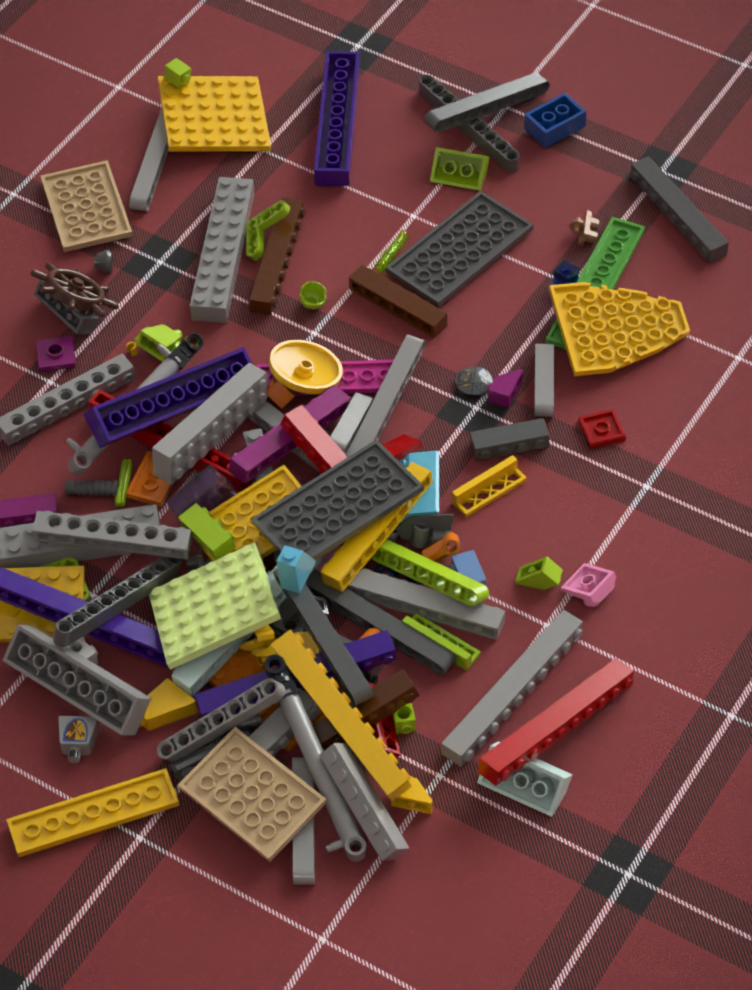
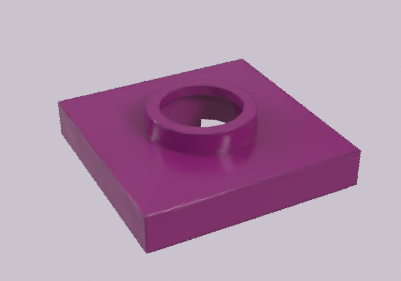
(49, 361)

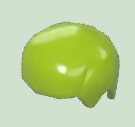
(312, 295)

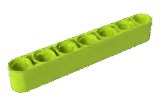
(431, 573)

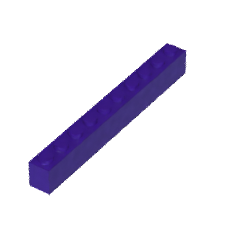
(56, 604)
(366, 652)

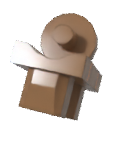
(584, 228)

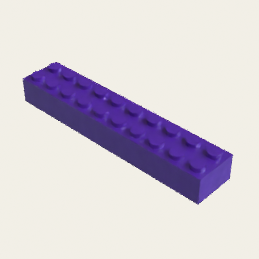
(337, 118)
(162, 399)

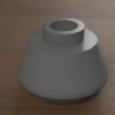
(104, 262)

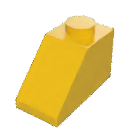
(414, 798)

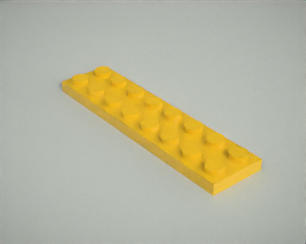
(92, 812)

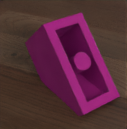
(504, 388)

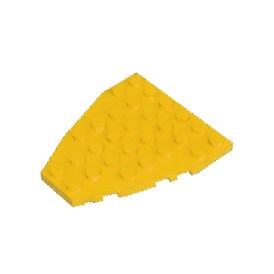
(614, 327)

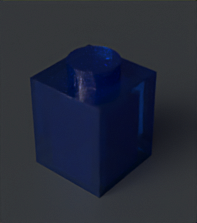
(565, 273)

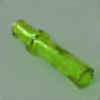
(389, 255)

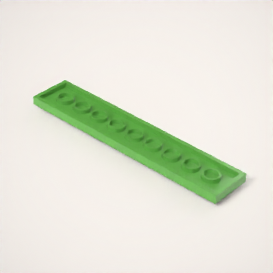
(606, 262)

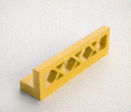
(469, 492)

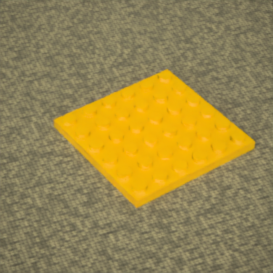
(214, 114)

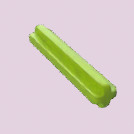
(123, 482)

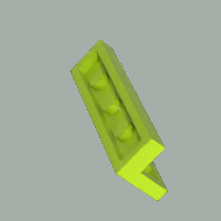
(463, 658)

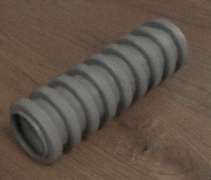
(91, 488)

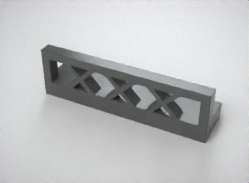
(185, 765)

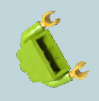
(151, 337)

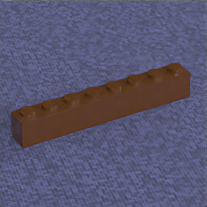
(277, 259)

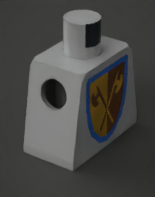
(77, 736)

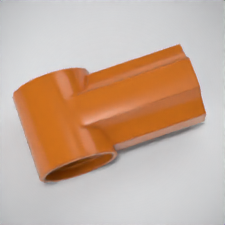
(440, 550)

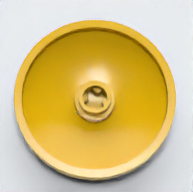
(305, 366)

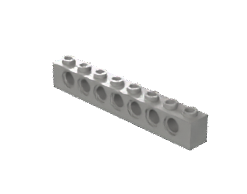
(65, 399)
(120, 541)

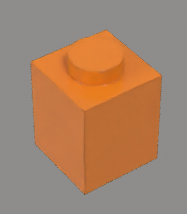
(279, 393)

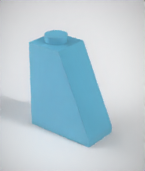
(294, 568)

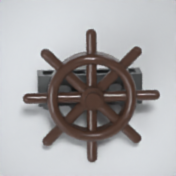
(72, 297)

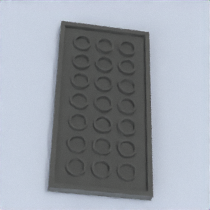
(459, 248)
(339, 502)

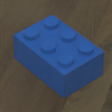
(555, 120)

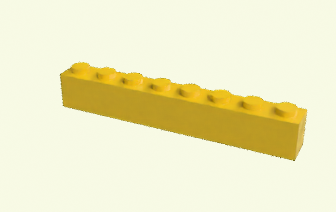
(361, 547)

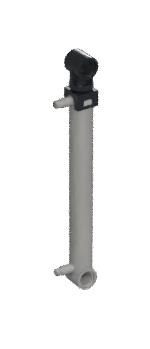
(171, 365)
(311, 749)

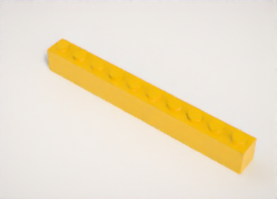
(341, 715)

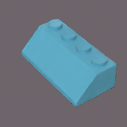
(429, 502)

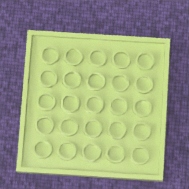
(213, 605)

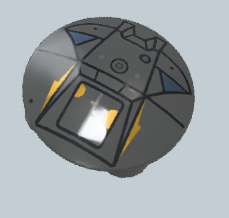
(473, 381)

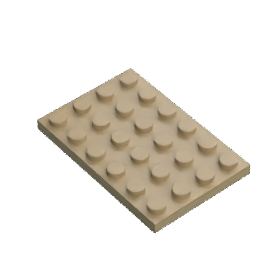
(86, 206)
(252, 794)

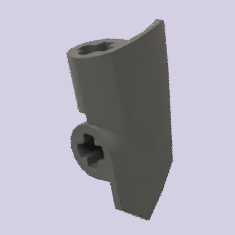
(425, 529)

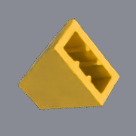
(167, 705)

